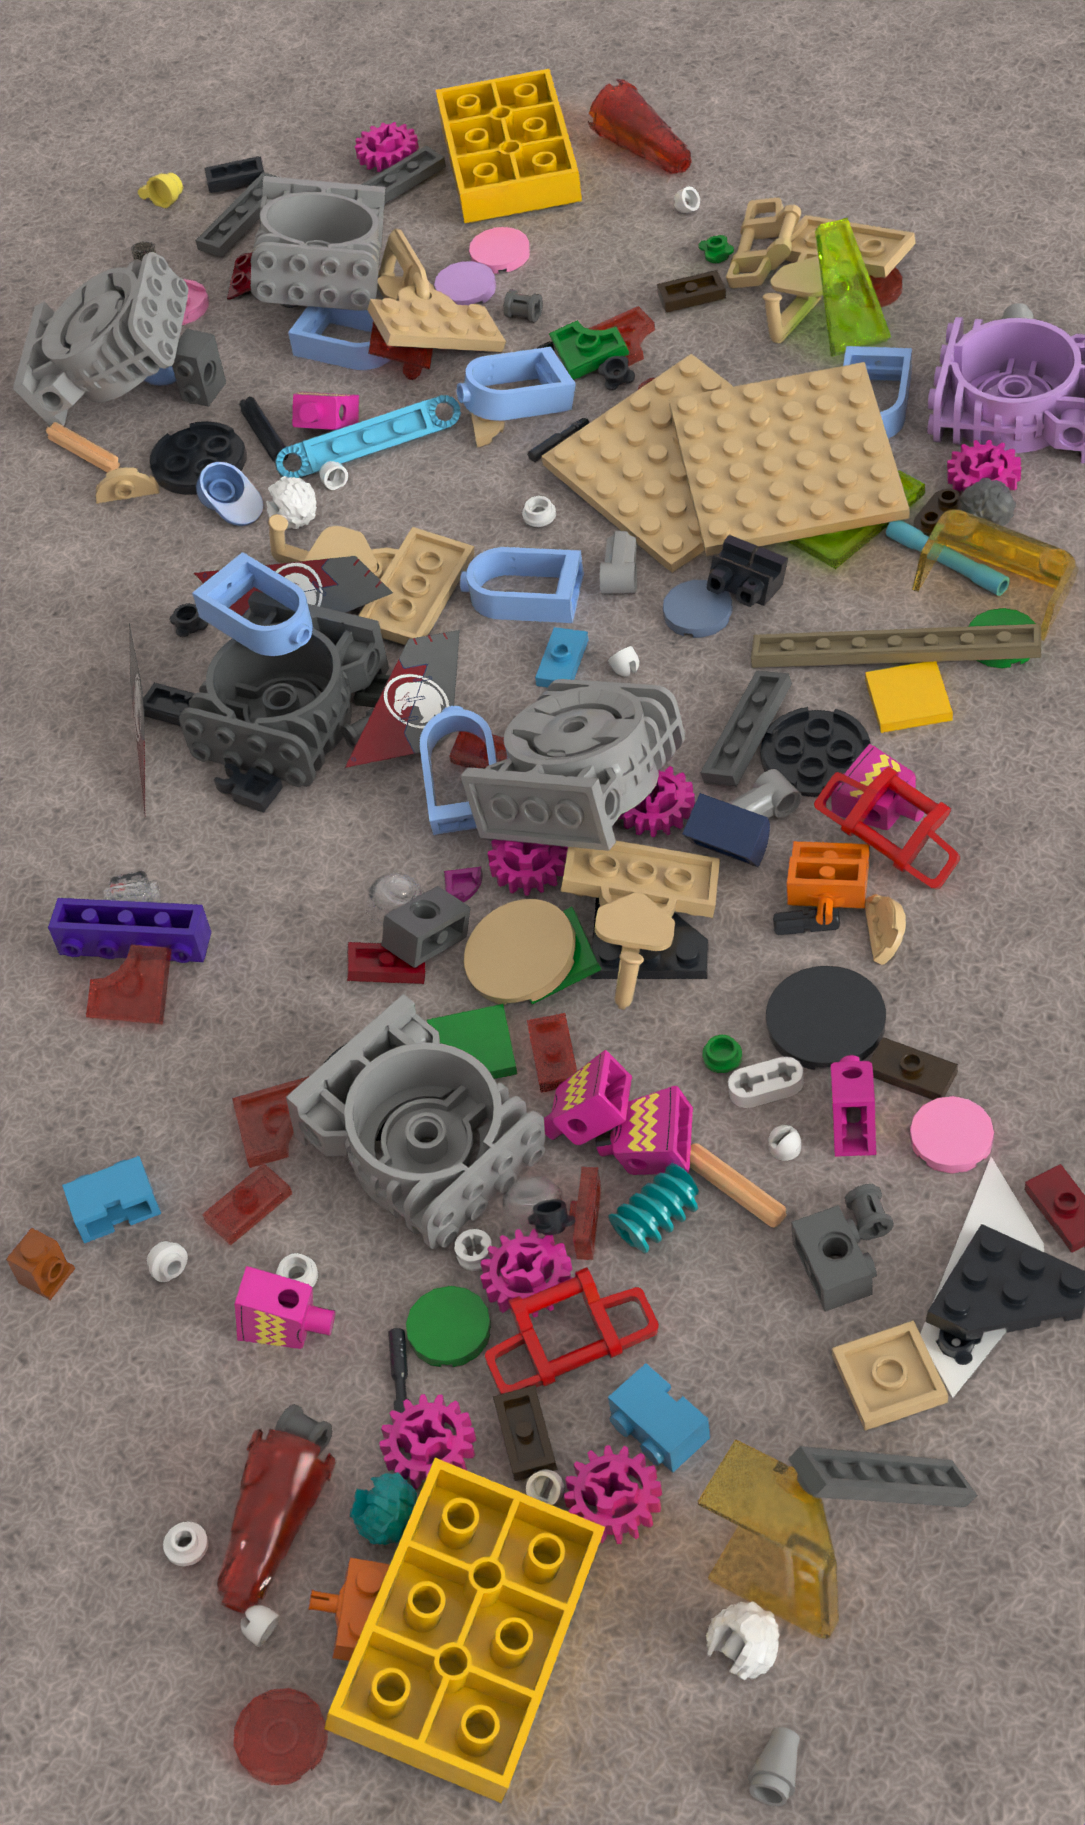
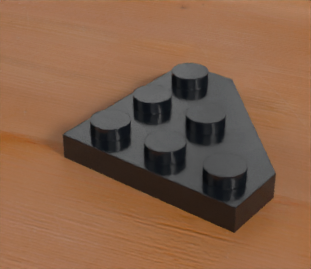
(682, 960)
(1006, 1287)

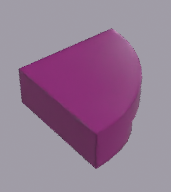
(463, 882)

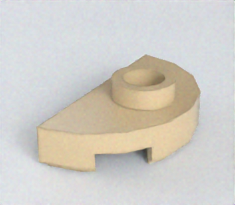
(485, 429)
(125, 484)
(885, 926)

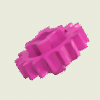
(385, 145)
(983, 462)
(664, 806)
(526, 864)
(527, 1268)
(423, 1435)
(617, 1510)

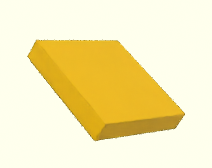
(908, 696)

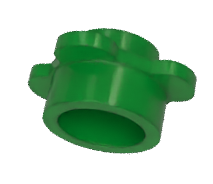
(716, 249)

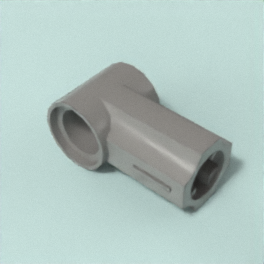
(619, 571)
(770, 796)

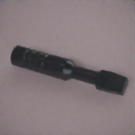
(536, 453)
(398, 1366)

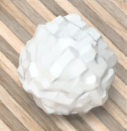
(292, 500)
(746, 1637)

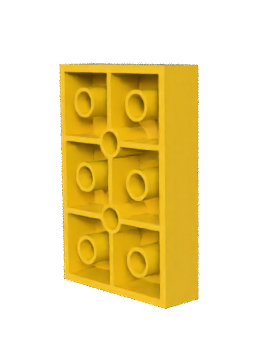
(508, 146)
(465, 1630)

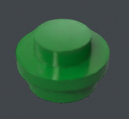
(722, 1054)

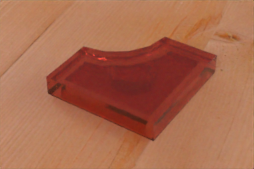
(633, 327)
(134, 990)
(265, 1123)

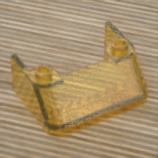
(1004, 549)
(781, 1543)

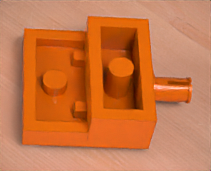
(828, 876)
(352, 1604)

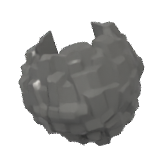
(989, 501)

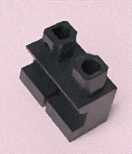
(746, 572)

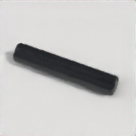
(262, 427)

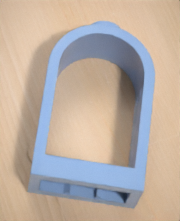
(310, 344)
(894, 366)
(550, 397)
(236, 580)
(524, 606)
(451, 719)

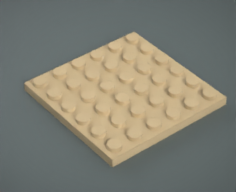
(788, 458)
(633, 465)

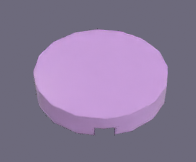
(466, 282)

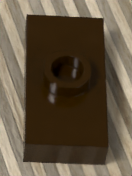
(691, 291)
(912, 1069)
(524, 1432)

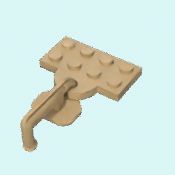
(880, 251)
(420, 315)
(418, 573)
(638, 896)

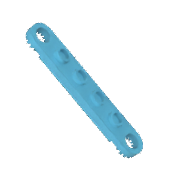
(368, 436)

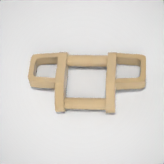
(762, 261)

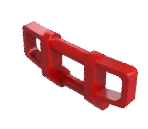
(903, 857)
(596, 1306)

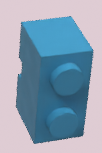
(110, 1198)
(664, 1427)

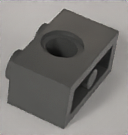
(198, 368)
(425, 926)
(833, 1280)

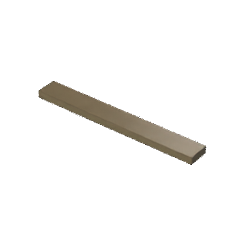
(896, 646)

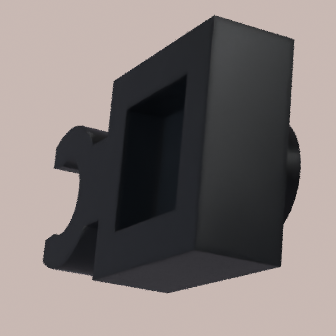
(251, 789)

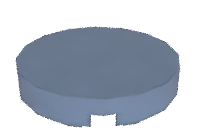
(696, 610)

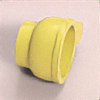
(162, 189)

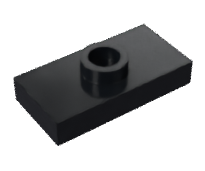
(233, 174)
(165, 703)

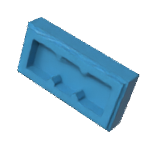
(562, 656)

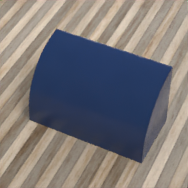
(728, 830)

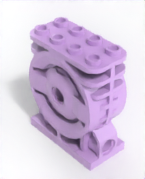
(994, 388)

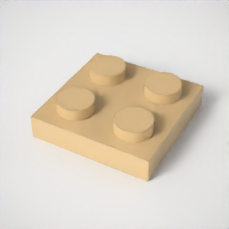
(889, 1375)

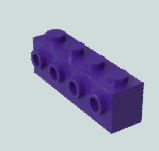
(111, 927)

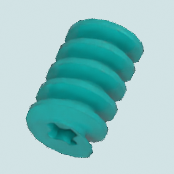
(655, 1207)

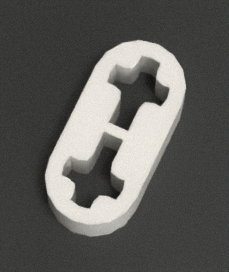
(765, 1082)

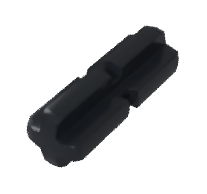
(795, 922)

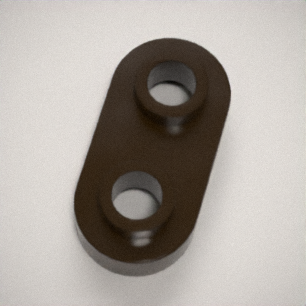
(938, 504)

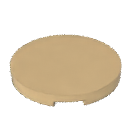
(520, 951)

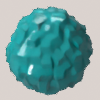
(384, 1510)

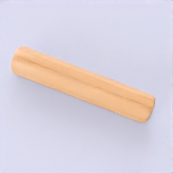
(82, 447)
(736, 1186)

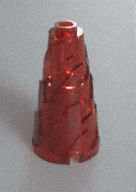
(633, 124)
(274, 1500)

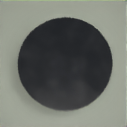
(183, 455)
(812, 747)
(825, 1016)

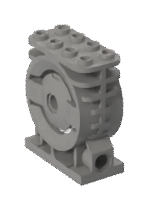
(318, 243)
(102, 338)
(576, 763)
(404, 1076)

